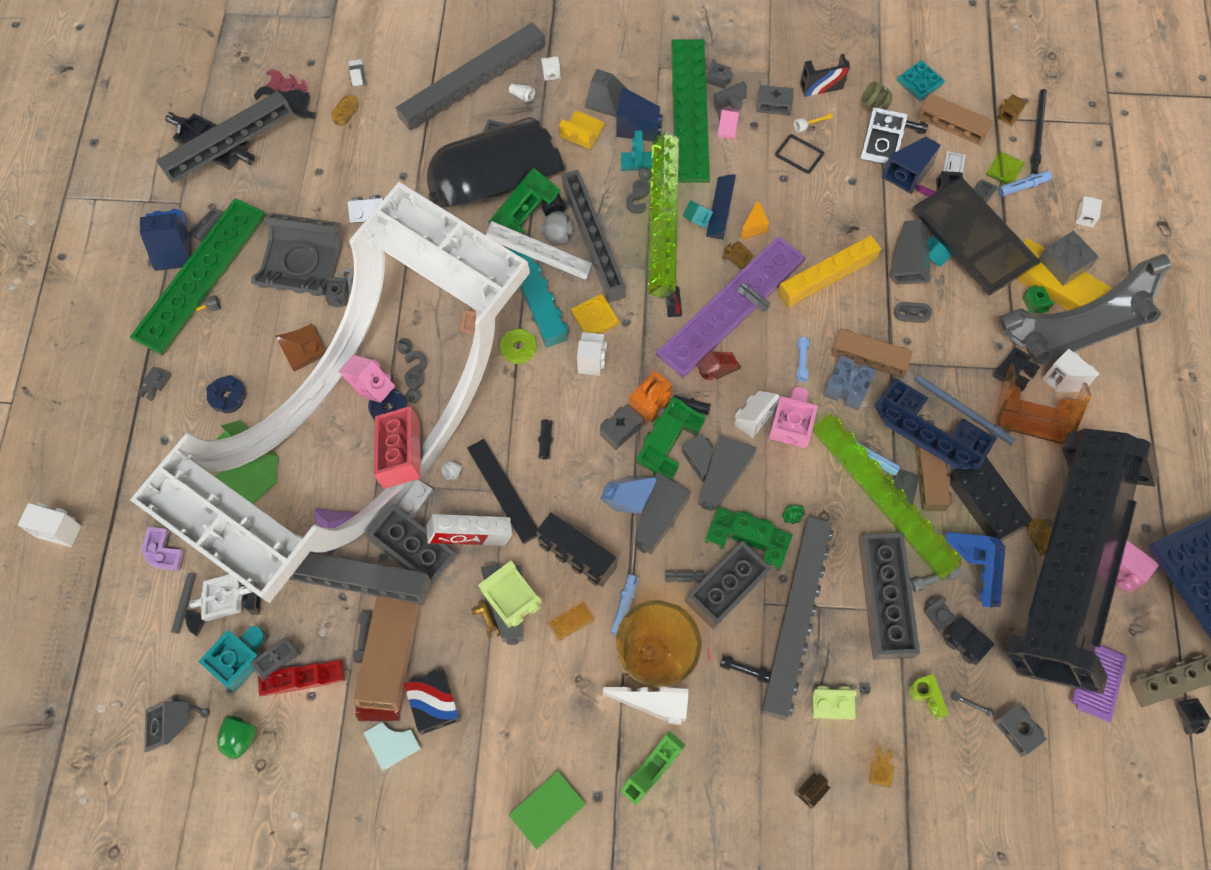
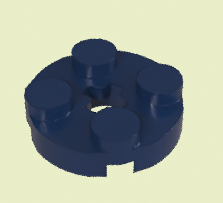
(223, 385)
(395, 399)

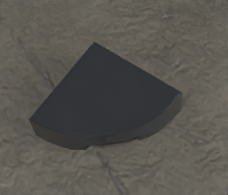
(194, 622)

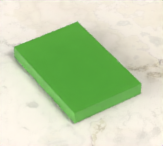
(547, 810)

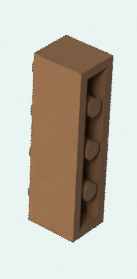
(955, 119)
(872, 353)
(932, 481)

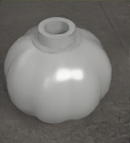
(557, 228)

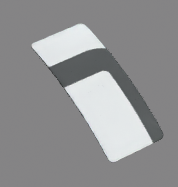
(357, 72)

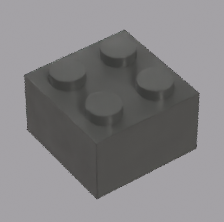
(1068, 258)

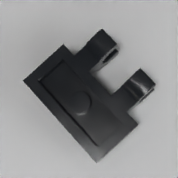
(1021, 361)

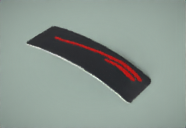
(674, 304)

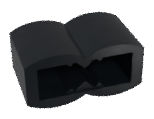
(968, 641)

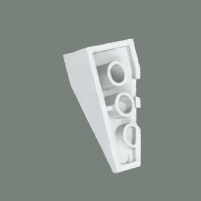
(666, 704)

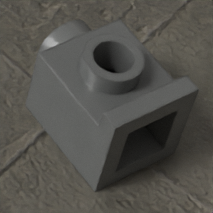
(719, 74)
(337, 291)

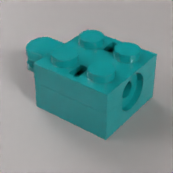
(231, 657)

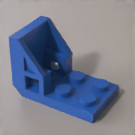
(973, 550)

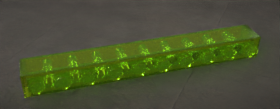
(663, 216)
(887, 497)

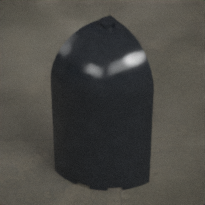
(490, 162)

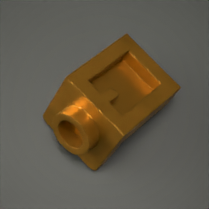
(737, 254)

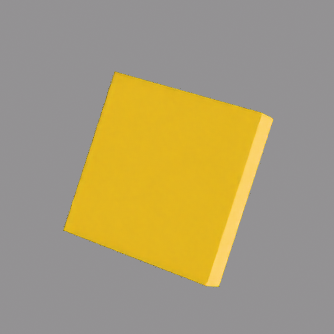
(595, 315)

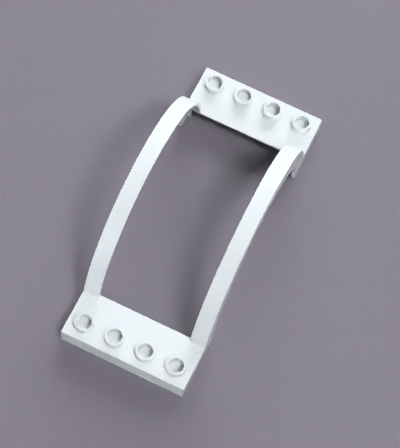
(236, 531)

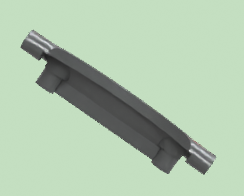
(1112, 314)

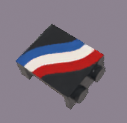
(824, 80)
(431, 701)

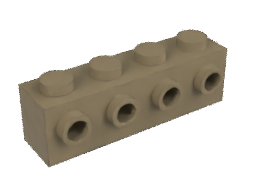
(1172, 682)

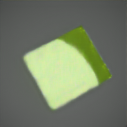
(1005, 168)

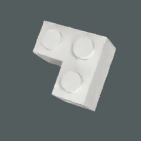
(591, 353)

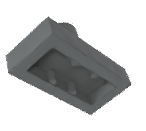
(731, 96)

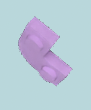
(157, 554)

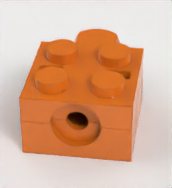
(651, 397)

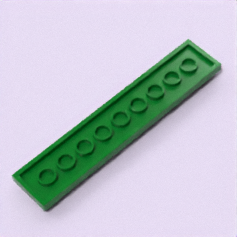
(690, 109)
(197, 276)

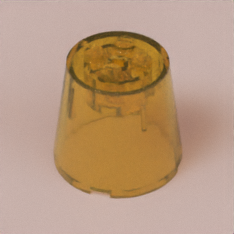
(668, 634)

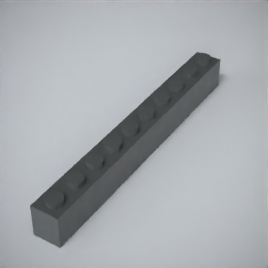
(470, 76)
(796, 619)

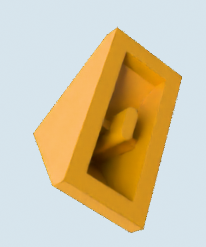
(756, 223)

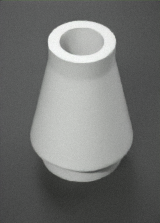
(523, 92)

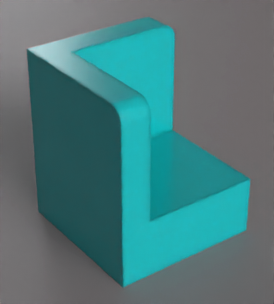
(697, 213)
(938, 252)

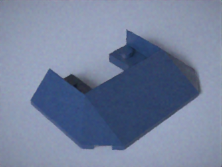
(961, 450)

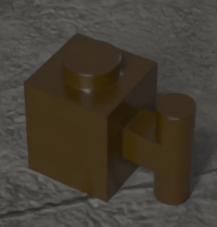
(813, 789)

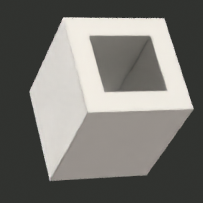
(1088, 211)

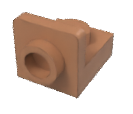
(468, 321)

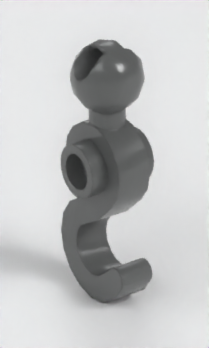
(640, 190)
(414, 377)

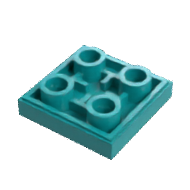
(920, 80)

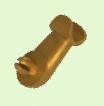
(485, 613)

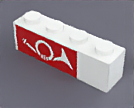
(468, 530)

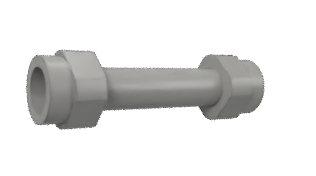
(919, 584)

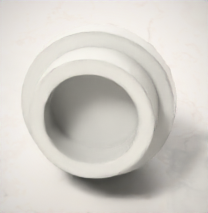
(451, 470)

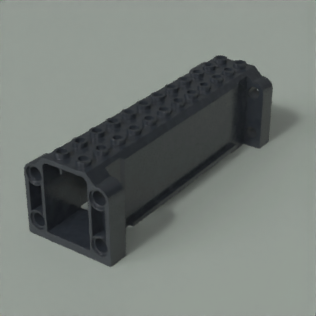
(1083, 559)

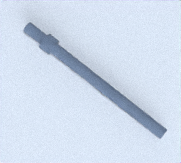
(996, 431)

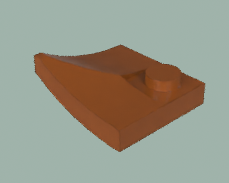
(301, 346)

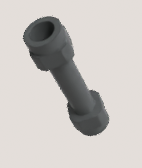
(364, 620)

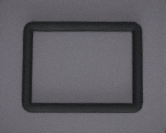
(794, 164)

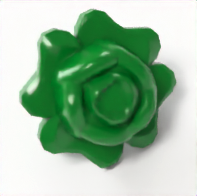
(793, 514)

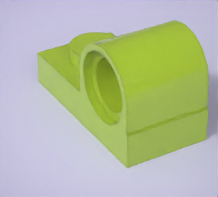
(932, 693)

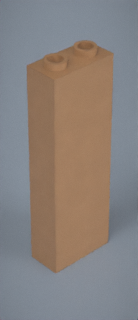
(386, 654)

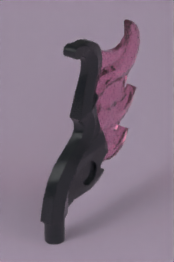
(293, 93)

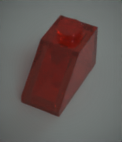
(718, 365)

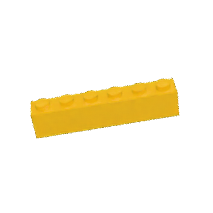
(829, 271)

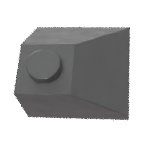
(604, 93)
(164, 723)

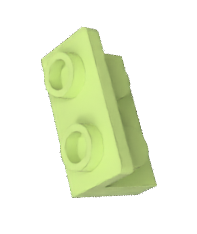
(833, 703)

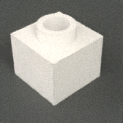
(551, 68)

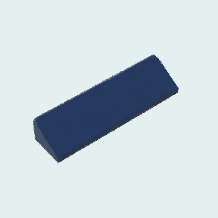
(721, 206)

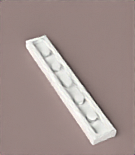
(539, 250)

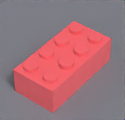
(397, 447)

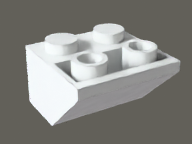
(1070, 373)

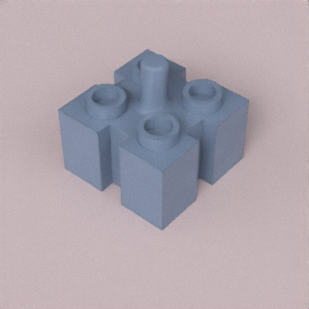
(849, 382)

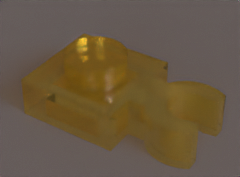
(881, 772)

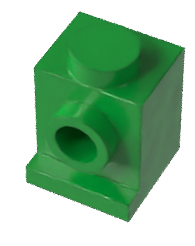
(1037, 300)

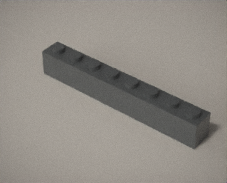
(224, 137)
(593, 236)
(363, 577)

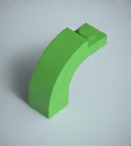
(653, 768)

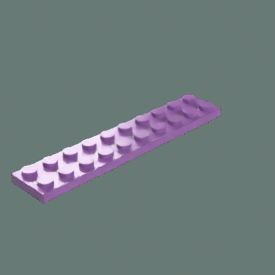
(729, 307)

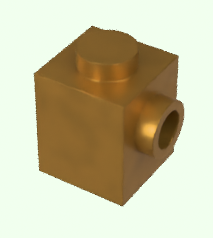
(1011, 109)

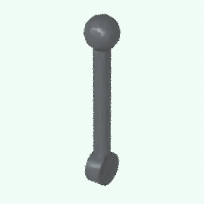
(956, 696)
(204, 713)

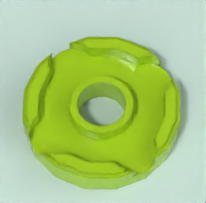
(522, 355)

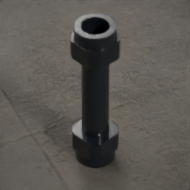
(920, 127)
(762, 675)

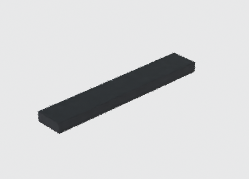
(503, 491)

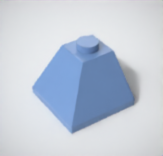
(628, 493)

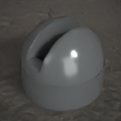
(403, 349)

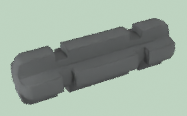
(754, 297)
(684, 576)

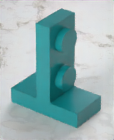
(636, 158)

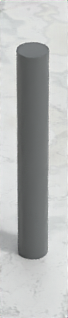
(183, 603)

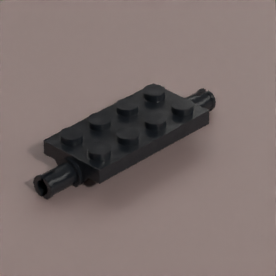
(196, 125)

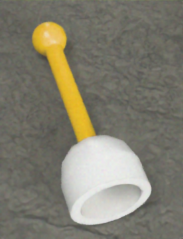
(801, 124)

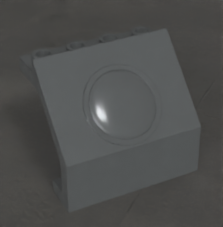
(299, 254)

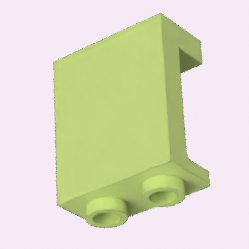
(510, 595)

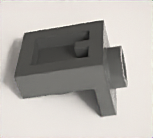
(939, 614)

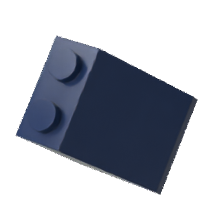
(637, 114)
(911, 164)
(165, 241)

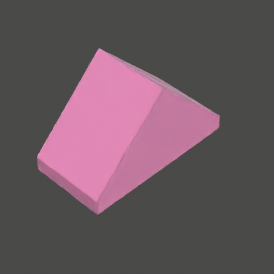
(728, 123)

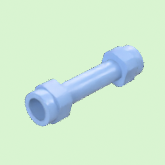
(802, 373)

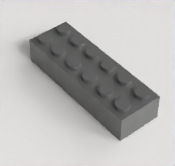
(889, 596)

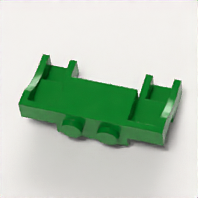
(524, 200)
(664, 436)
(753, 531)

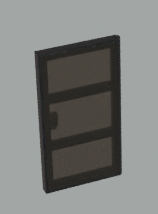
(976, 236)

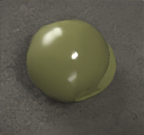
(876, 96)

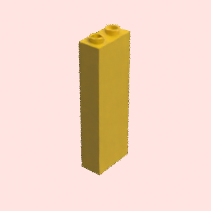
(1070, 296)

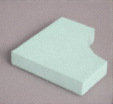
(391, 746)

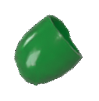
(235, 736)

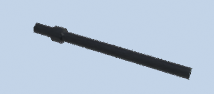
(1036, 157)

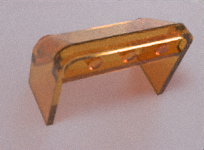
(1037, 419)

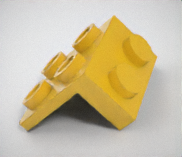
(581, 129)

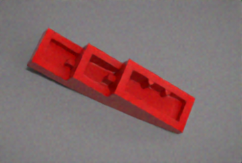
(302, 678)

